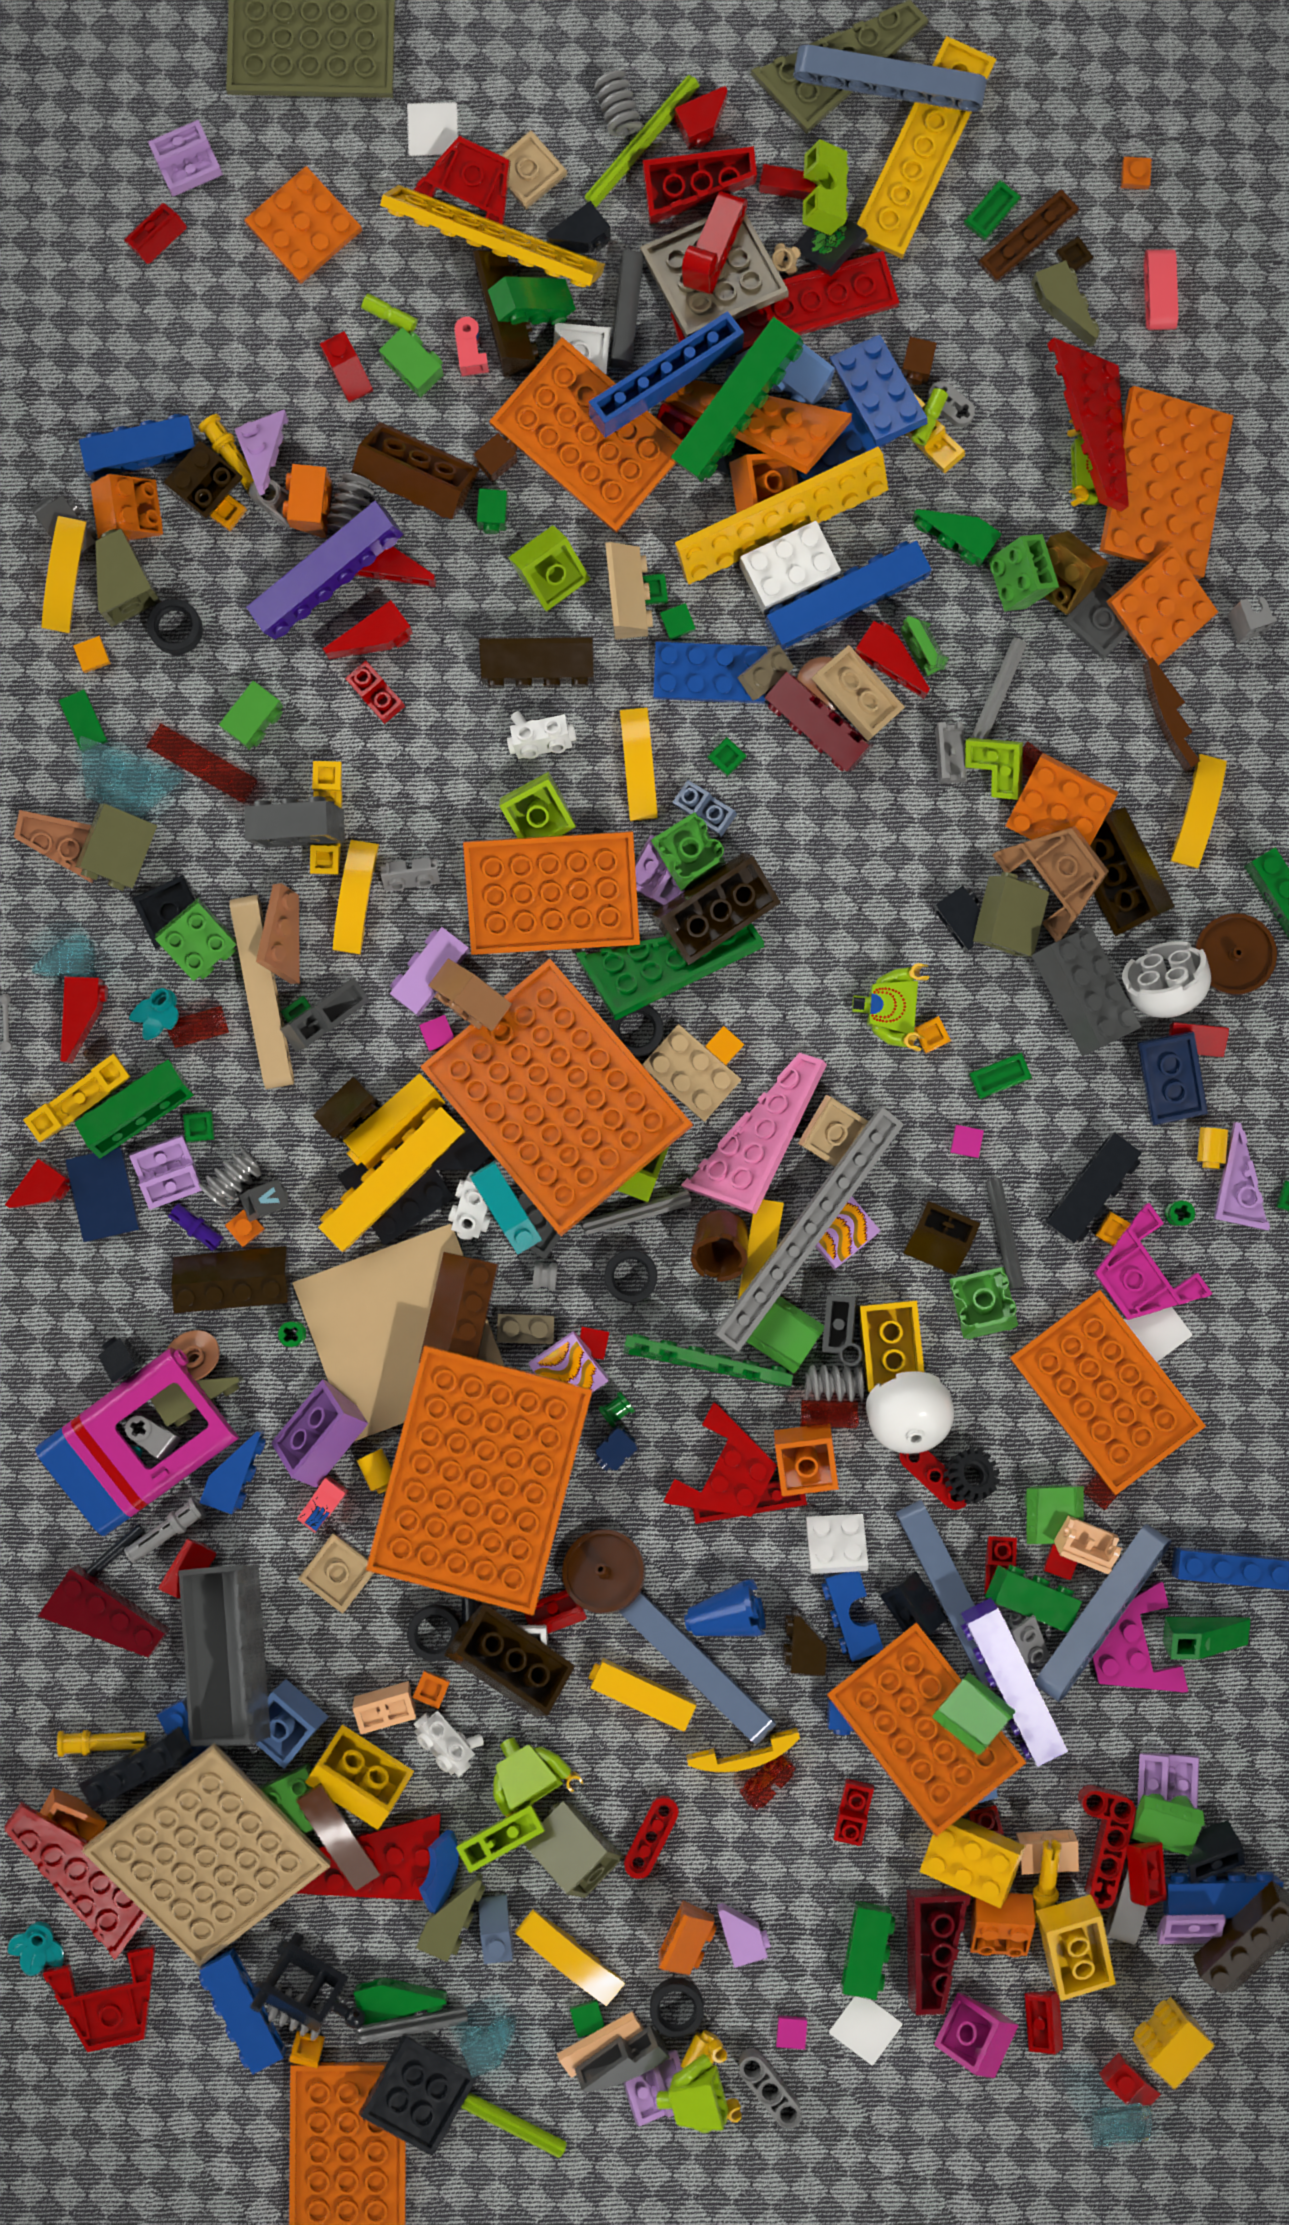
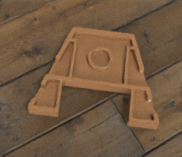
(1066, 866)

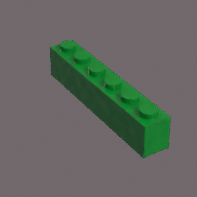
(738, 399)

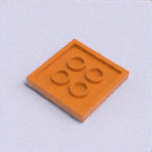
(303, 225)
(1162, 606)
(1060, 799)

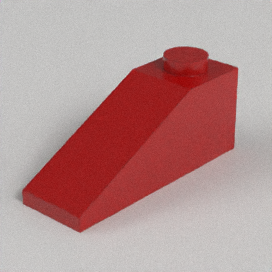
(397, 567)
(375, 633)
(887, 654)
(81, 1008)

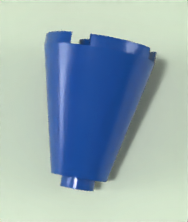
(728, 1613)

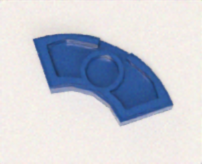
(442, 1871)

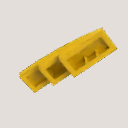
(940, 447)
(569, 1957)

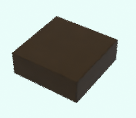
(1075, 254)

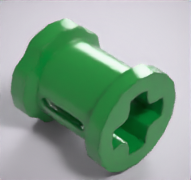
(1187, 1208)
(283, 1334)
(616, 1409)

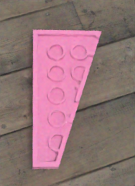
(756, 1144)

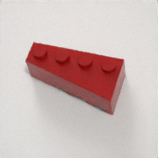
(695, 179)

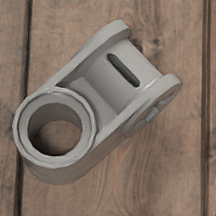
(274, 503)
(157, 1439)

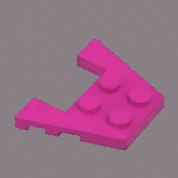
(1135, 1279)
(1125, 1655)

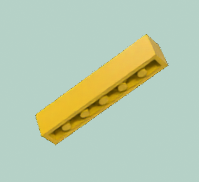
(392, 1179)

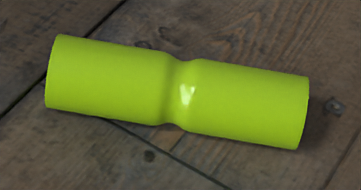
(387, 312)
(932, 410)

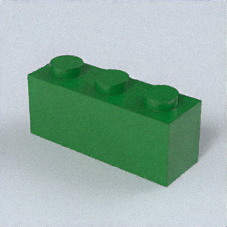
(531, 300)
(1034, 1597)
(867, 1950)

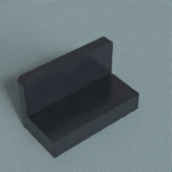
(913, 1603)

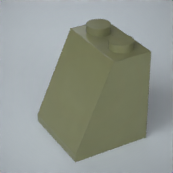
(121, 579)
(573, 1850)

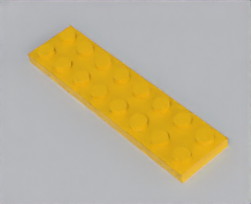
(919, 159)
(498, 237)
(781, 514)

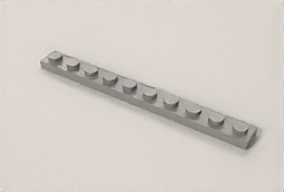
(808, 1229)

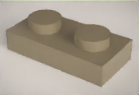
(765, 672)
(525, 1328)

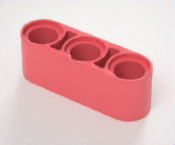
(1161, 289)

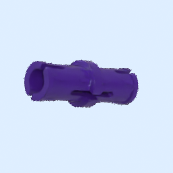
(195, 1227)

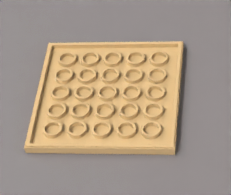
(373, 1323)
(206, 1855)

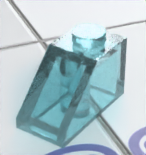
(68, 958)

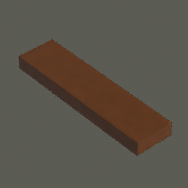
(1028, 236)

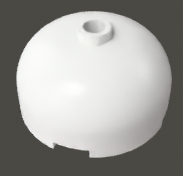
(1170, 992)
(910, 1412)

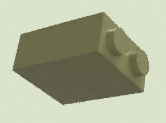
(115, 847)
(1011, 915)

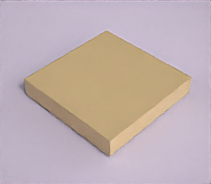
(532, 170)
(832, 1131)
(337, 1573)

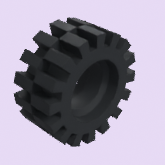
(984, 1469)

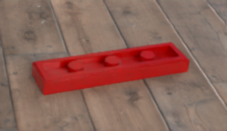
(770, 1501)

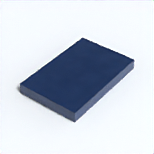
(1172, 1078)
(102, 1195)

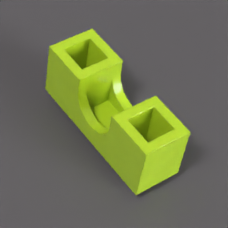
(826, 204)

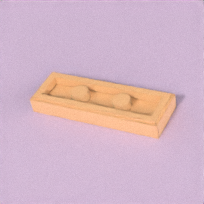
(576, 2054)

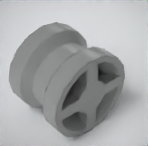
(545, 1275)

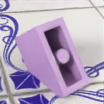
(743, 1936)

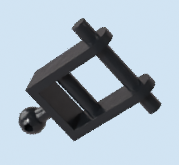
(322, 1973)

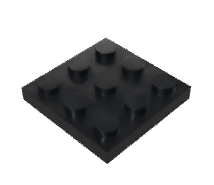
(416, 1204)
(417, 2095)

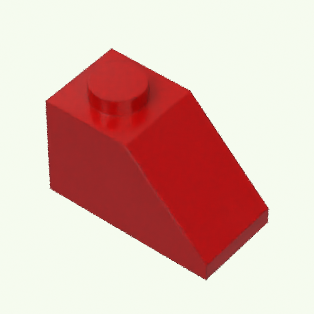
(700, 117)
(346, 367)
(40, 1186)
(1128, 2082)

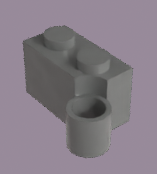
(49, 510)
(840, 1326)

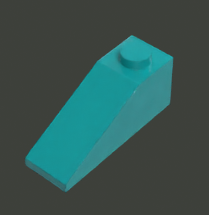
(506, 1207)

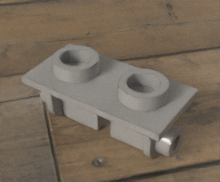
(397, 876)
(1028, 1639)

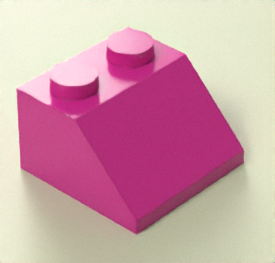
(976, 2036)

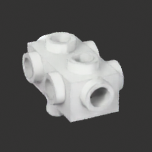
(540, 736)
(470, 1207)
(448, 1747)

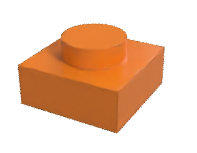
(1136, 173)
(244, 1230)
(431, 1689)

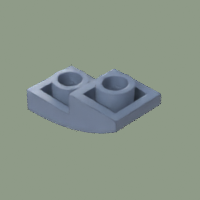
(713, 812)

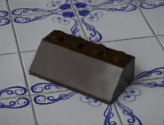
(511, 340)
(537, 661)
(1133, 886)
(716, 908)
(230, 1279)
(510, 1661)
(1246, 1940)

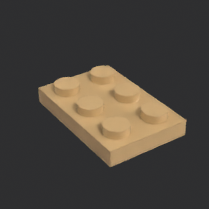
(858, 692)
(691, 1073)

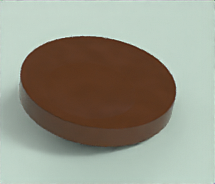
(1238, 953)
(603, 1571)

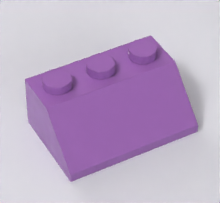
(318, 1434)

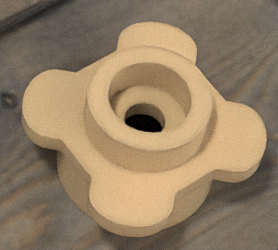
(778, 258)

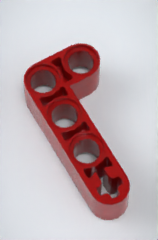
(705, 261)
(1103, 1848)

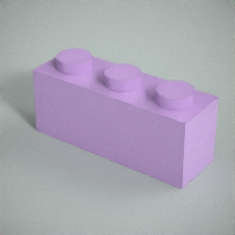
(413, 987)

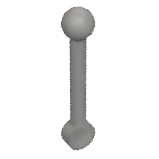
(5, 1046)

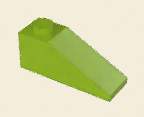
(499, 1838)

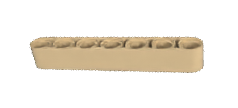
(261, 994)

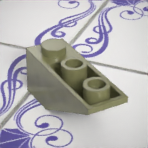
(1062, 300)
(176, 1406)
(442, 1929)

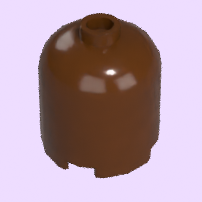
(720, 1245)

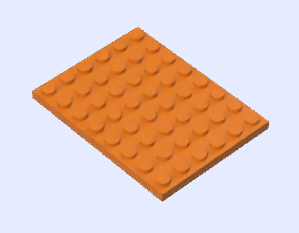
(557, 1098)
(479, 1479)

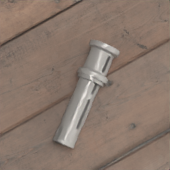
(176, 1523)

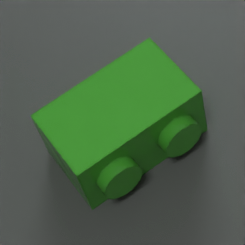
(411, 361)
(252, 716)

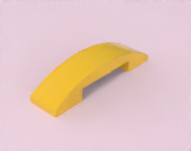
(62, 574)
(638, 764)
(327, 784)
(1200, 811)
(354, 897)
(77, 1099)
(707, 1760)

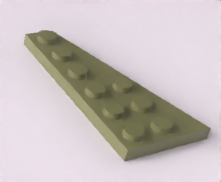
(876, 37)

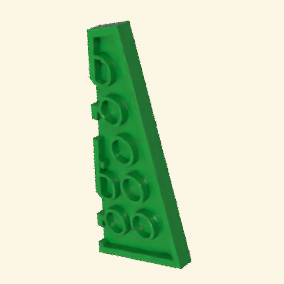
(648, 971)
(696, 1358)

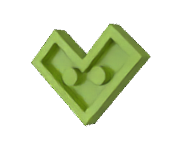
(1004, 760)

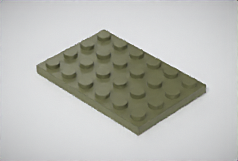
(311, 48)

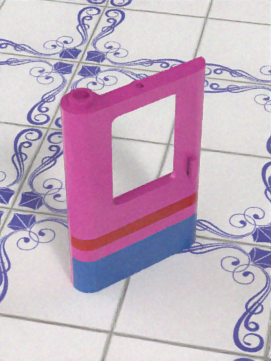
(103, 1470)

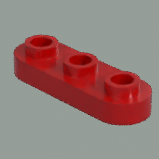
(921, 1471)
(650, 1849)

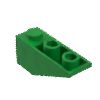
(962, 533)
(1204, 1635)
(393, 1998)

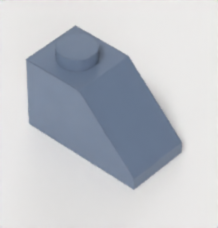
(495, 1929)

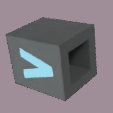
(264, 1200)

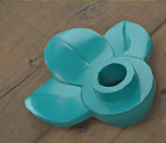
(156, 1013)
(36, 1952)

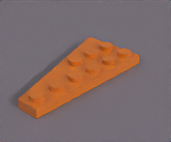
(781, 428)

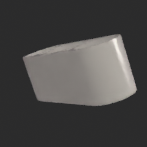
(1124, 1916)
(774, 2101)

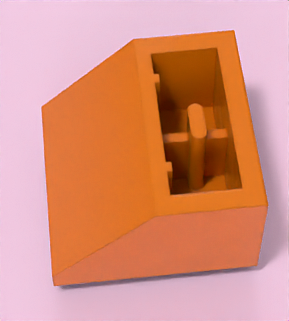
(127, 505)
(1002, 1929)

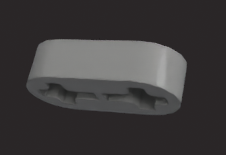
(957, 400)

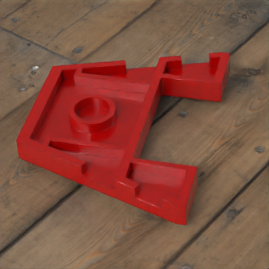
(471, 176)
(737, 1476)
(112, 2013)

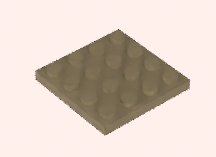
(744, 286)

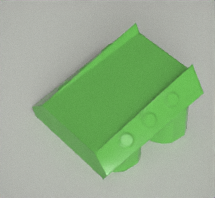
(923, 646)
(689, 851)
(984, 1303)
(786, 1334)
(1049, 1509)
(973, 1714)
(1170, 1822)

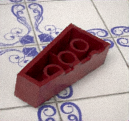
(818, 722)
(103, 1613)
(933, 1938)

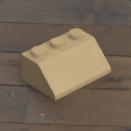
(628, 590)

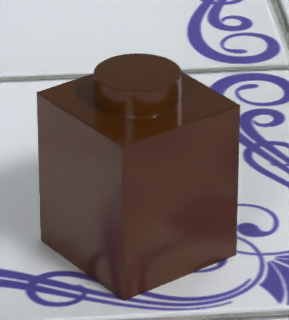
(918, 360)
(496, 457)

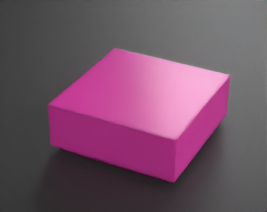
(437, 1032)
(966, 1141)
(791, 2032)

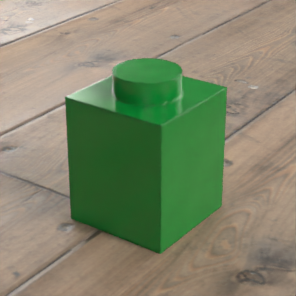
(492, 510)

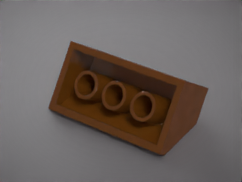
(415, 470)
(460, 1304)

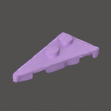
(260, 446)
(1238, 1193)

